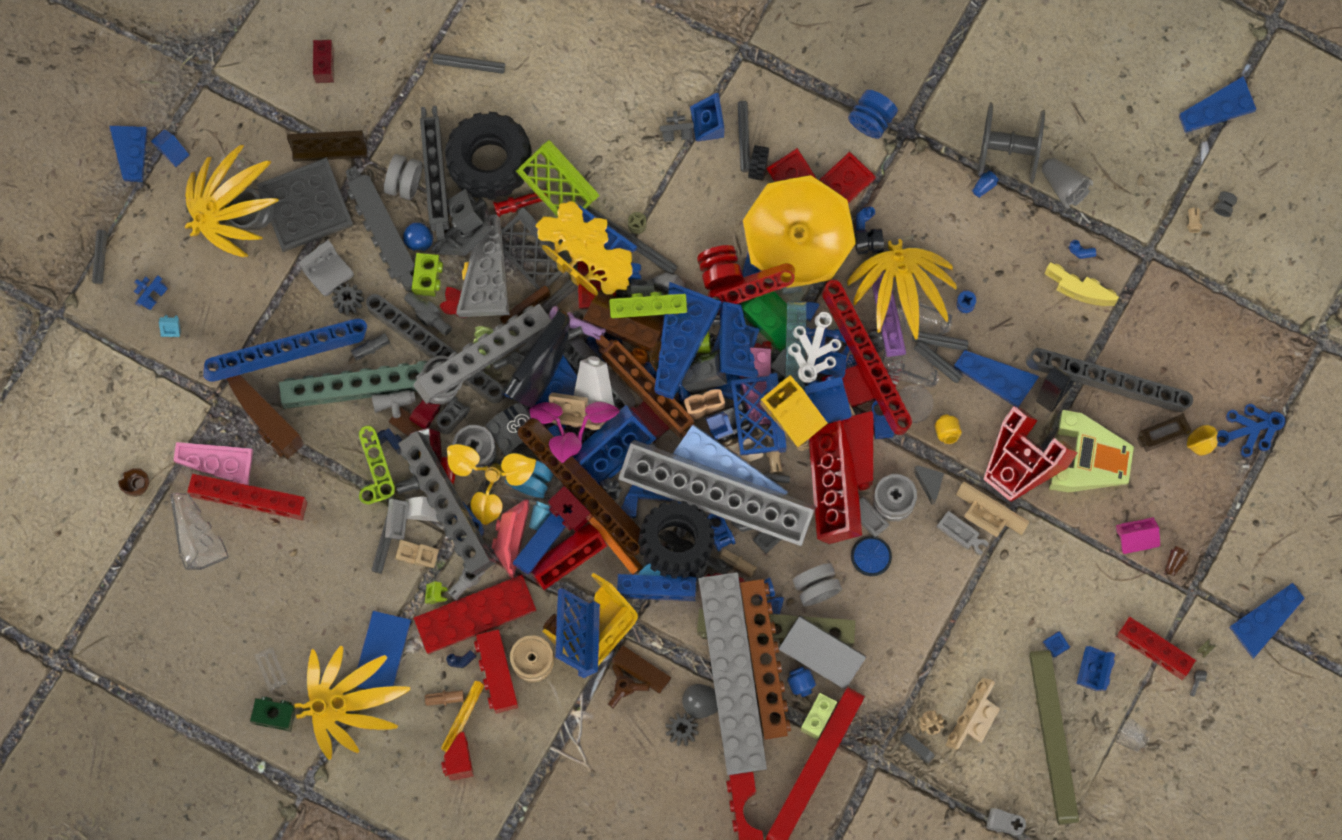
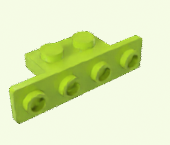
(646, 306)

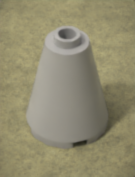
(1066, 182)

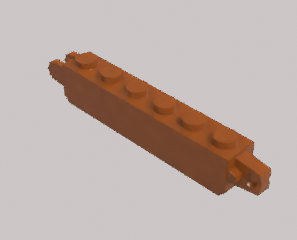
(643, 385)

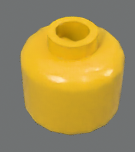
(948, 429)

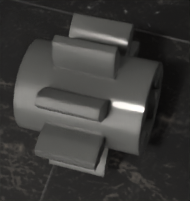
(877, 340)
(611, 487)

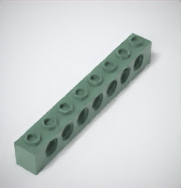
(289, 386)

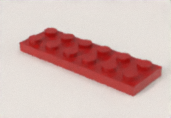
(474, 614)

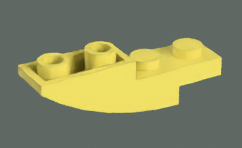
(1088, 291)

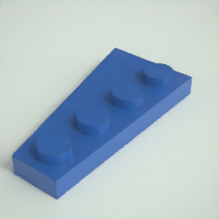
(1221, 106)
(997, 377)
(1264, 621)

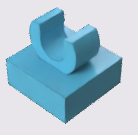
(169, 326)

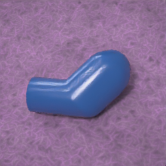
(863, 216)
(1080, 252)

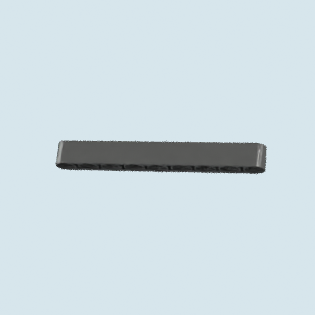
(429, 341)
(1118, 378)

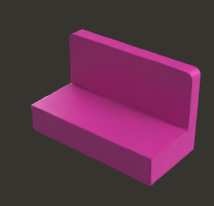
(1138, 535)

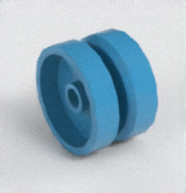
(535, 485)

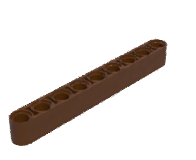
(583, 487)

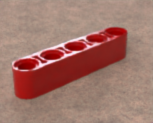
(757, 280)

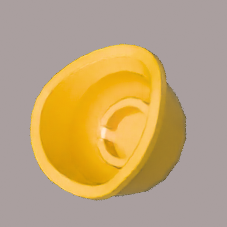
(1203, 440)

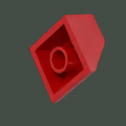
(457, 759)

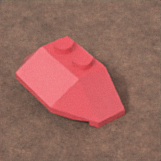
(510, 536)

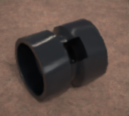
(869, 241)

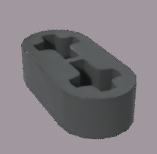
(917, 748)

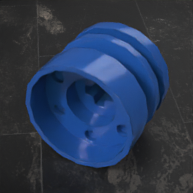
(873, 114)

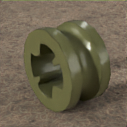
(1206, 648)

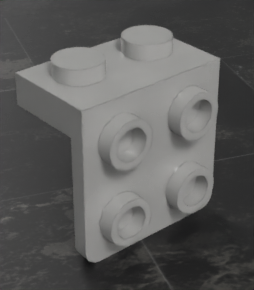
(325, 268)

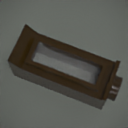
(1164, 433)

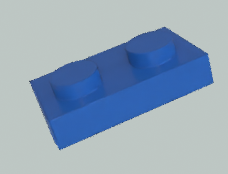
(1096, 669)

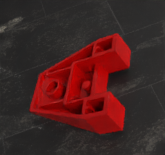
(1019, 462)

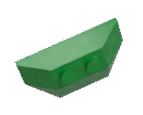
(770, 316)

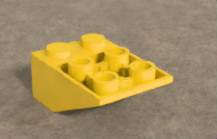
(793, 411)

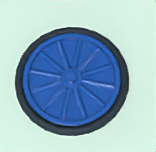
(871, 556)

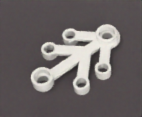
(813, 351)

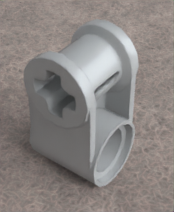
(1001, 822)

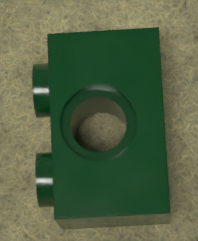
(282, 721)

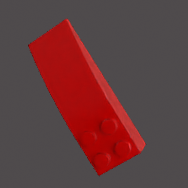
(834, 485)

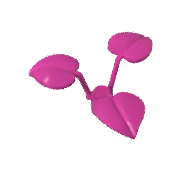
(569, 443)

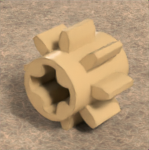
(931, 722)

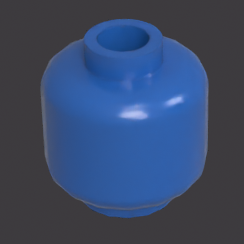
(801, 681)

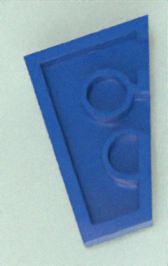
(130, 150)

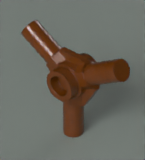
(624, 686)

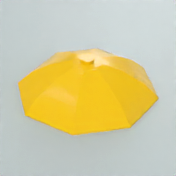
(802, 226)

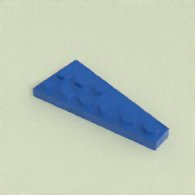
(682, 338)

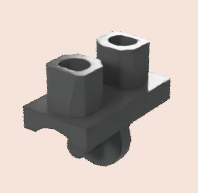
(667, 130)

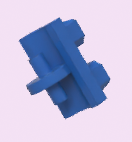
(156, 286)

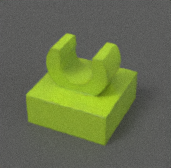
(433, 593)

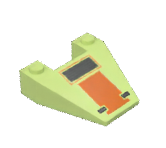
(1101, 456)

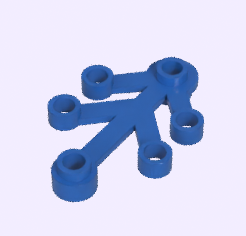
(1252, 428)

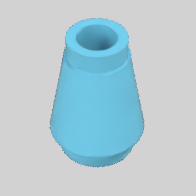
(539, 515)

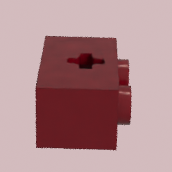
(323, 61)
(565, 499)

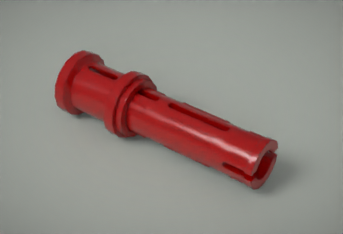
(512, 207)

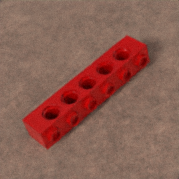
(247, 497)

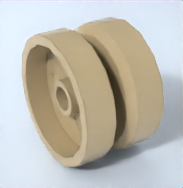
(532, 670)

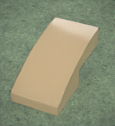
(416, 554)

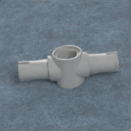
(464, 583)

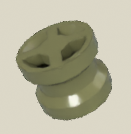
(637, 219)

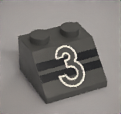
(704, 373)
(505, 428)

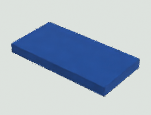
(384, 637)

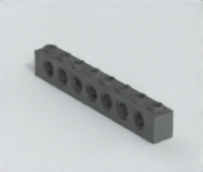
(483, 558)

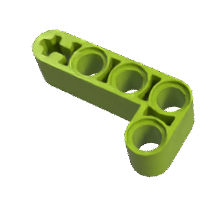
(373, 463)

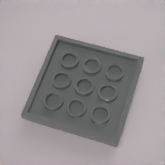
(307, 205)

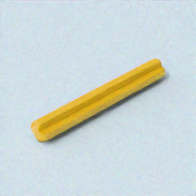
(463, 714)

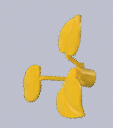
(514, 466)

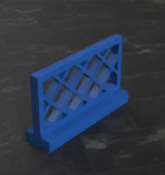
(778, 434)
(587, 633)

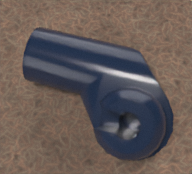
(460, 661)

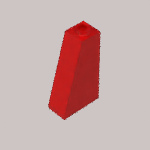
(860, 438)

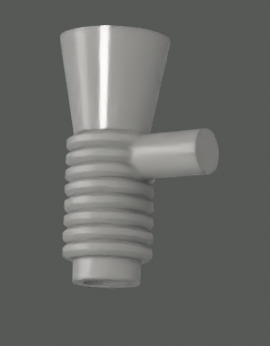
(393, 400)

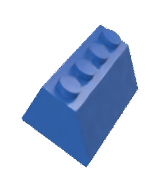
(607, 448)

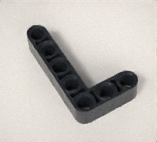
(1054, 388)

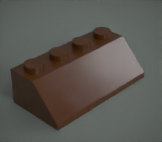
(637, 331)

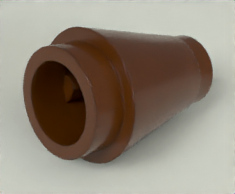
(1176, 560)

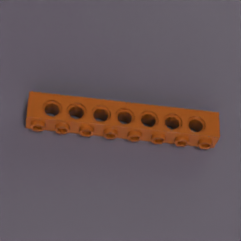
(770, 729)

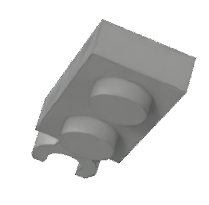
(961, 532)

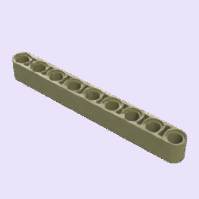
(1054, 737)

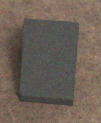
(930, 481)

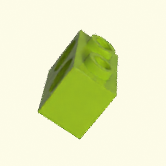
(422, 274)

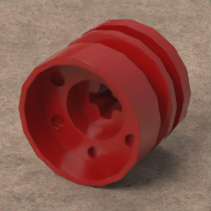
(719, 266)

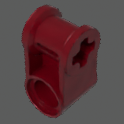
(424, 414)

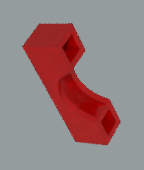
(742, 788)

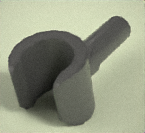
(1198, 676)

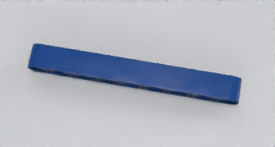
(280, 356)

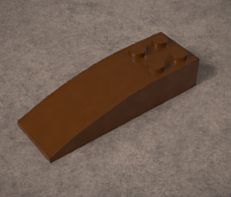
(269, 423)

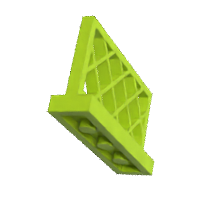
(565, 170)

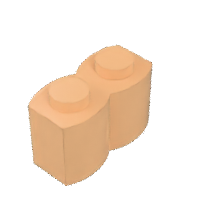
(708, 403)

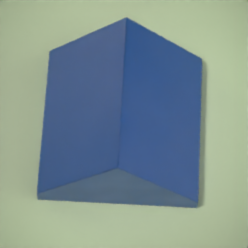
(708, 119)

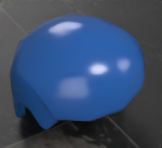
(418, 237)

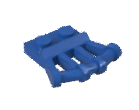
(840, 367)

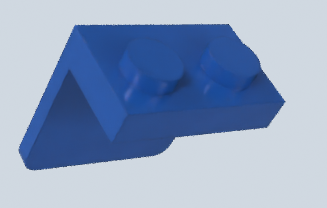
(829, 398)

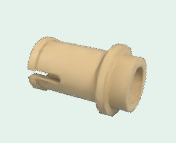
(1194, 220)

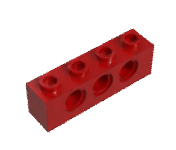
(1156, 648)

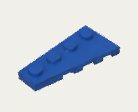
(734, 343)

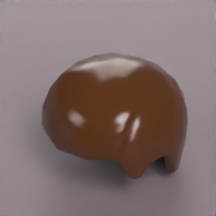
(134, 482)

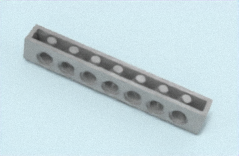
(430, 390)

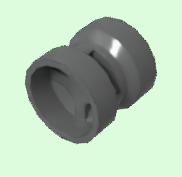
(1225, 204)

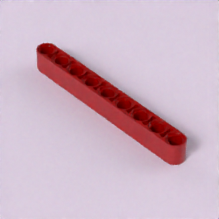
(866, 366)
(816, 765)

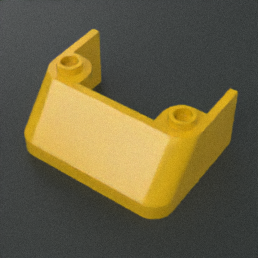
(614, 620)

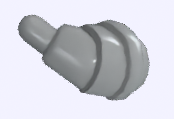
(662, 281)

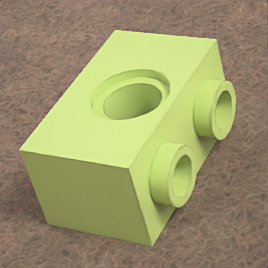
(818, 716)

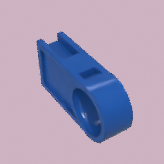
(880, 424)

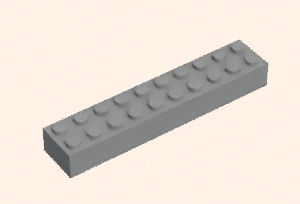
(717, 492)
(732, 673)

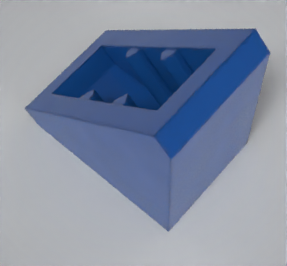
(170, 147)

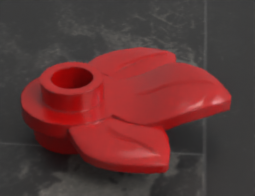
(452, 300)

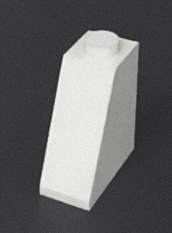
(594, 381)

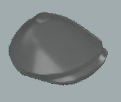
(699, 701)

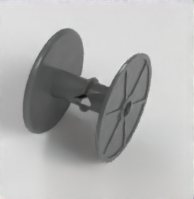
(1012, 143)

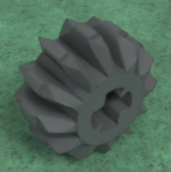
(348, 291)
(677, 734)

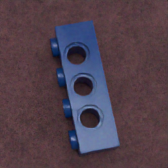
(657, 587)

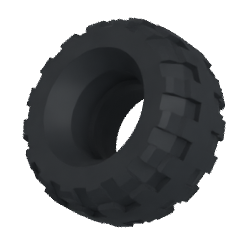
(482, 131)

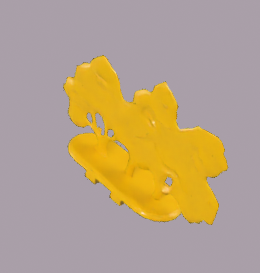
(585, 244)

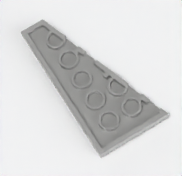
(485, 281)

